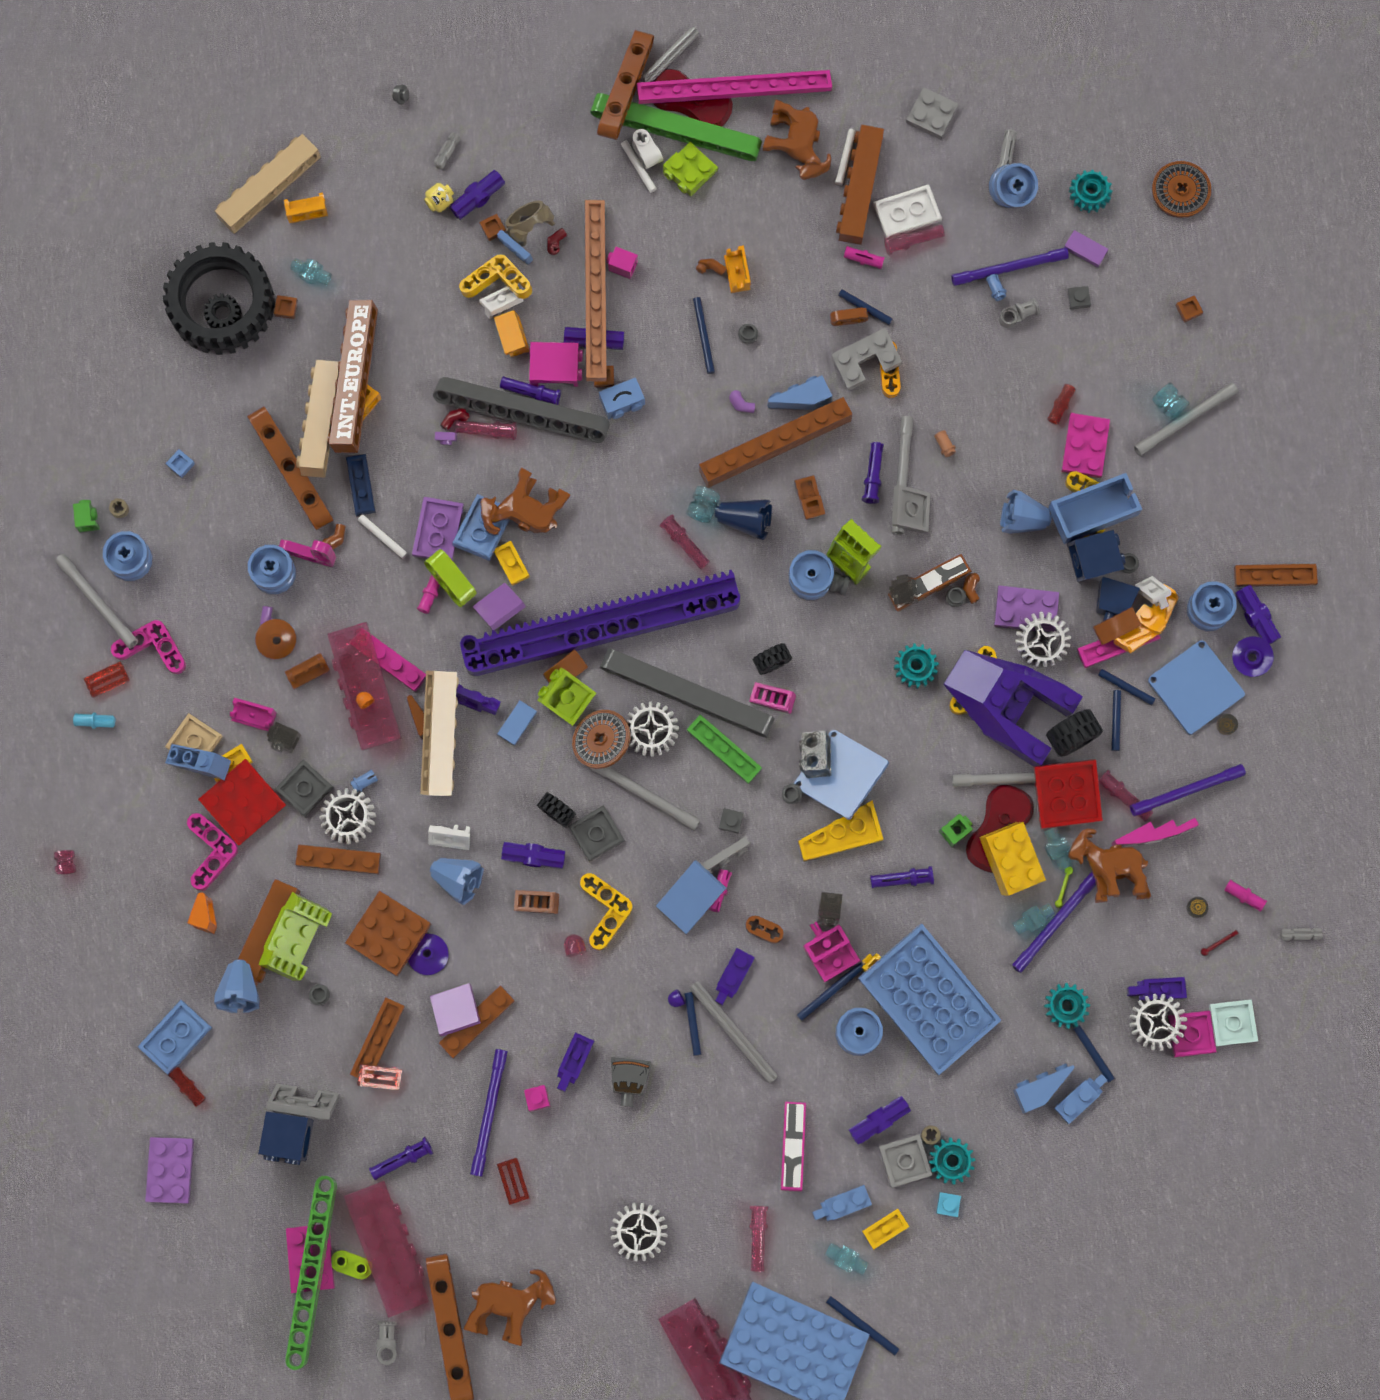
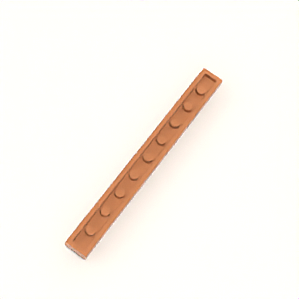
(595, 290)

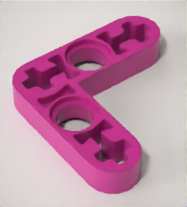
(319, 552)
(149, 639)
(217, 853)

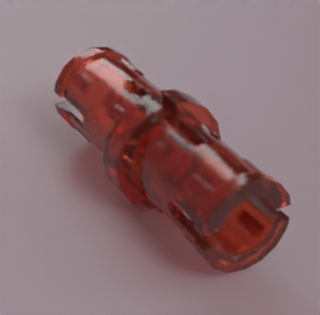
(1061, 404)
(187, 1086)

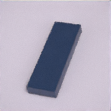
(360, 485)

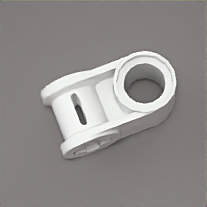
(647, 151)

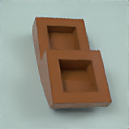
(809, 497)
(1117, 626)

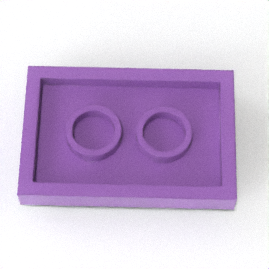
(437, 527)
(1016, 604)
(169, 1170)

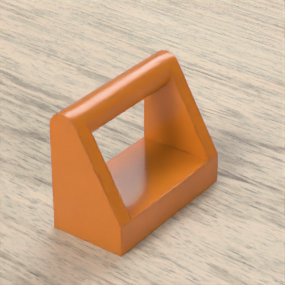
(203, 914)

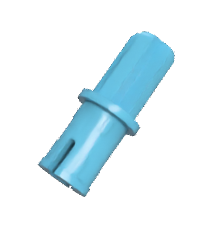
(94, 720)

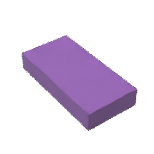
(1086, 248)

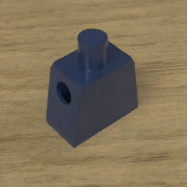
(1114, 597)

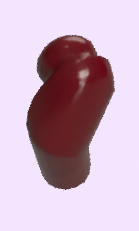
(553, 241)
(454, 415)

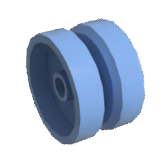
(1024, 183)
(131, 545)
(265, 559)
(811, 563)
(1213, 594)
(859, 1044)

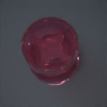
(64, 862)

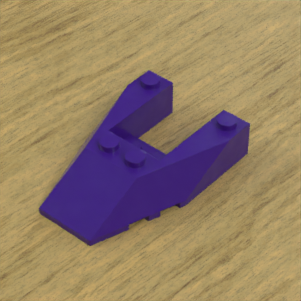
(998, 693)

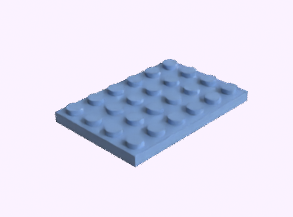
(929, 999)
(793, 1347)

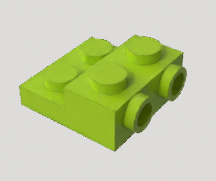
(689, 169)
(566, 695)

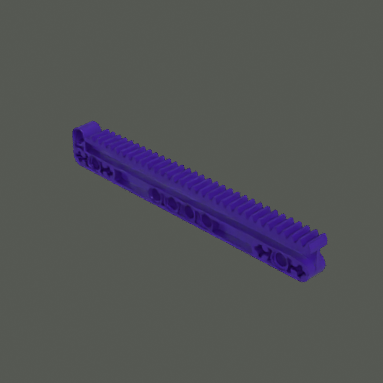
(650, 612)

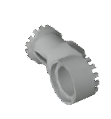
(1019, 312)
(383, 1342)

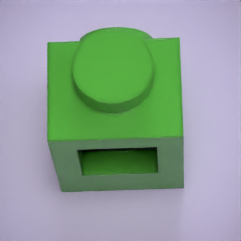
(85, 516)
(948, 833)

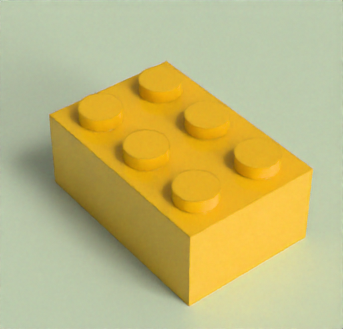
(1012, 858)

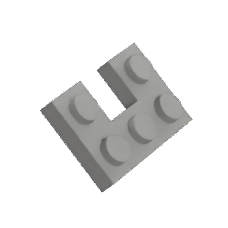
(874, 345)
(285, 1101)

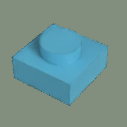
(948, 1204)

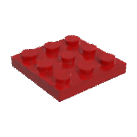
(1068, 793)
(242, 802)

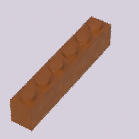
(861, 184)
(254, 945)

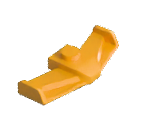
(1152, 621)

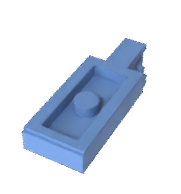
(1080, 1098)
(843, 1204)

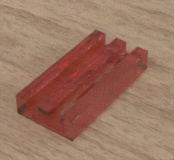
(90, 686)
(362, 1075)
(508, 1163)

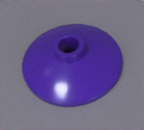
(1258, 647)
(437, 959)

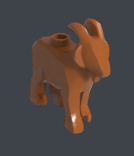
(800, 139)
(522, 508)
(1111, 865)
(510, 1303)

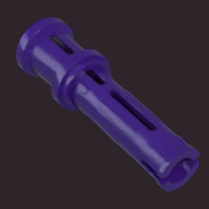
(538, 392)
(872, 481)
(876, 880)
(410, 1154)

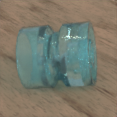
(1170, 401)
(703, 504)

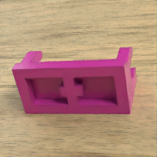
(252, 714)

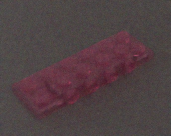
(361, 672)
(387, 1248)
(700, 1351)

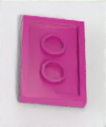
(1085, 445)
(295, 1246)

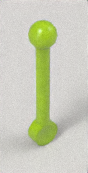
(1068, 871)

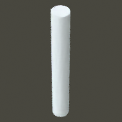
(845, 157)
(638, 166)
(382, 536)

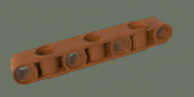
(625, 85)
(283, 456)
(447, 1312)

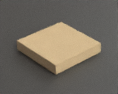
(195, 735)

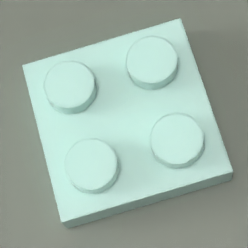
(1233, 1022)

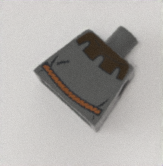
(629, 1078)

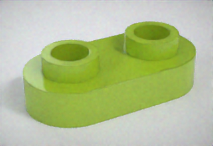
(351, 1264)

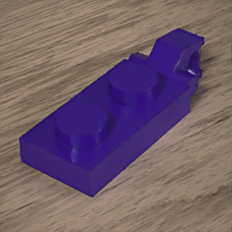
(476, 700)
(733, 975)
(1170, 987)
(574, 1060)

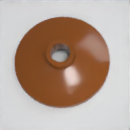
(271, 629)

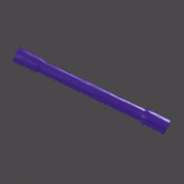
(969, 276)
(1149, 804)
(1027, 955)
(497, 1069)

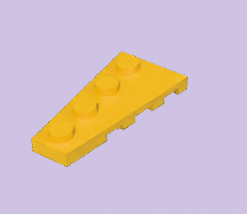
(843, 834)

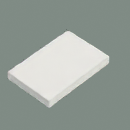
(907, 211)

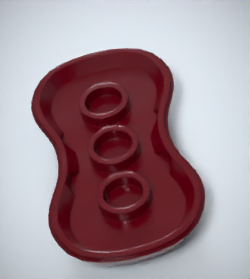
(709, 111)
(1003, 807)

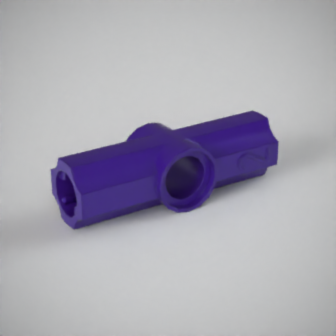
(477, 194)
(614, 339)
(1257, 614)
(533, 855)
(879, 1120)

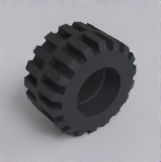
(1074, 732)

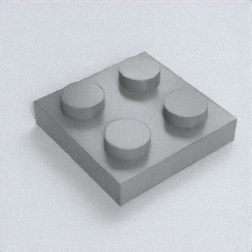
(932, 113)
(911, 509)
(905, 1161)

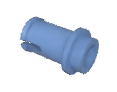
(995, 285)
(362, 781)

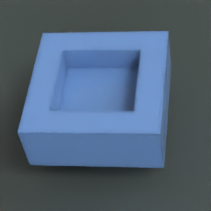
(180, 463)

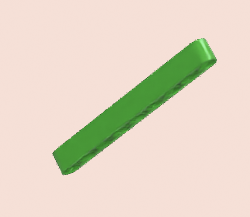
(685, 129)
(312, 1283)

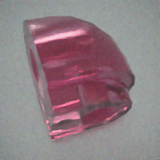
(574, 945)

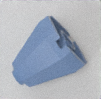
(1023, 514)
(457, 877)
(237, 989)

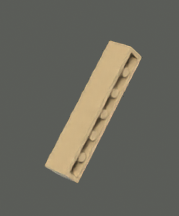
(267, 183)
(317, 426)
(439, 733)

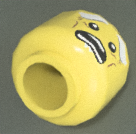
(438, 197)

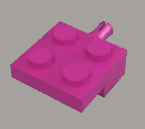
(830, 952)

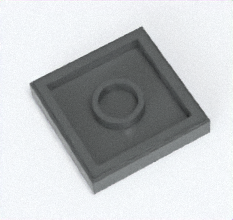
(304, 788)
(596, 833)

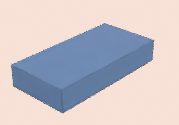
(514, 247)
(517, 723)

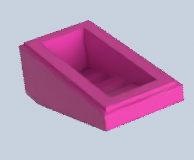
(791, 696)

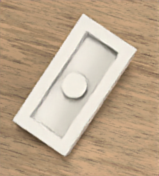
(499, 301)
(1154, 591)
(449, 837)

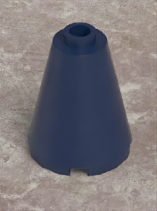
(746, 516)

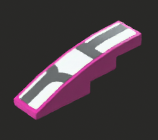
(1148, 834)
(793, 1146)

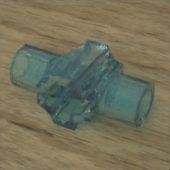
(311, 271)
(1057, 848)
(1033, 918)
(846, 1259)

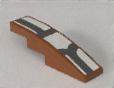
(938, 578)

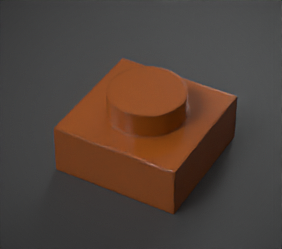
(492, 226)
(285, 307)
(1189, 308)
(609, 378)

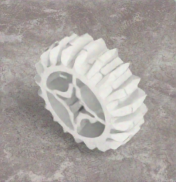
(1051, 636)
(641, 729)
(342, 824)
(1153, 1030)
(641, 1212)

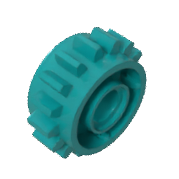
(1093, 181)
(919, 655)
(1055, 1008)
(963, 1161)

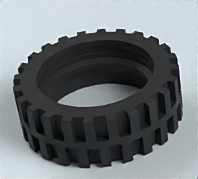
(200, 263)

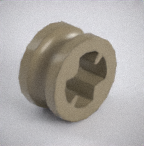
(115, 502)
(937, 1136)

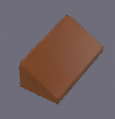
(572, 663)

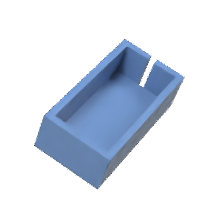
(1094, 508)

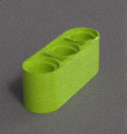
(450, 578)

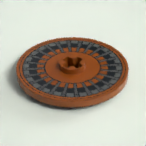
(1186, 202)
(615, 739)

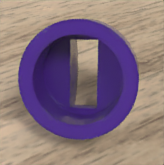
(676, 999)

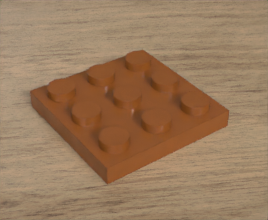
(388, 933)

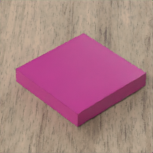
(1197, 1037)

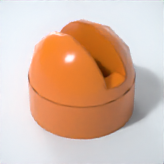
(364, 700)

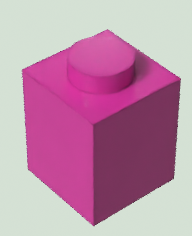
(622, 262)
(537, 1098)

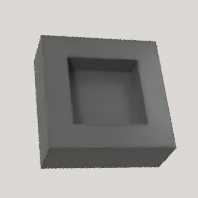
(1079, 297)
(731, 820)

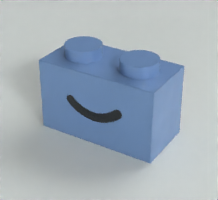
(622, 398)

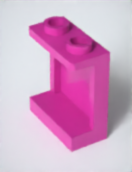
(555, 363)

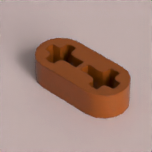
(849, 316)
(766, 925)

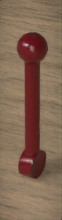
(1205, 951)

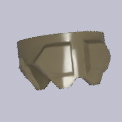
(538, 214)

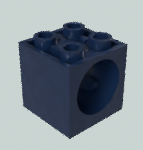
(1096, 555)
(285, 1138)

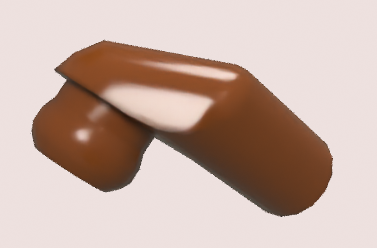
(704, 264)
(338, 537)
(969, 587)

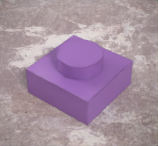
(445, 437)

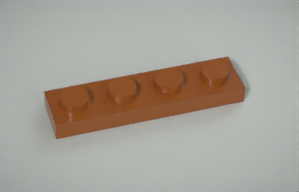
(1275, 575)
(338, 859)
(488, 1012)
(378, 1036)

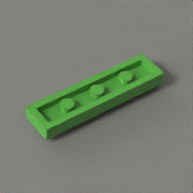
(724, 749)

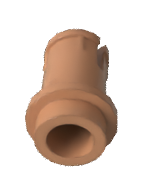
(945, 443)

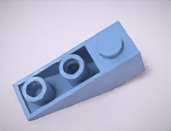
(803, 397)
(198, 761)
(1040, 1091)

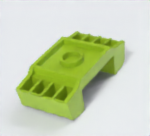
(852, 551)
(293, 936)

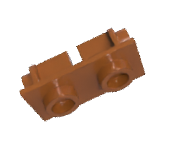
(307, 671)

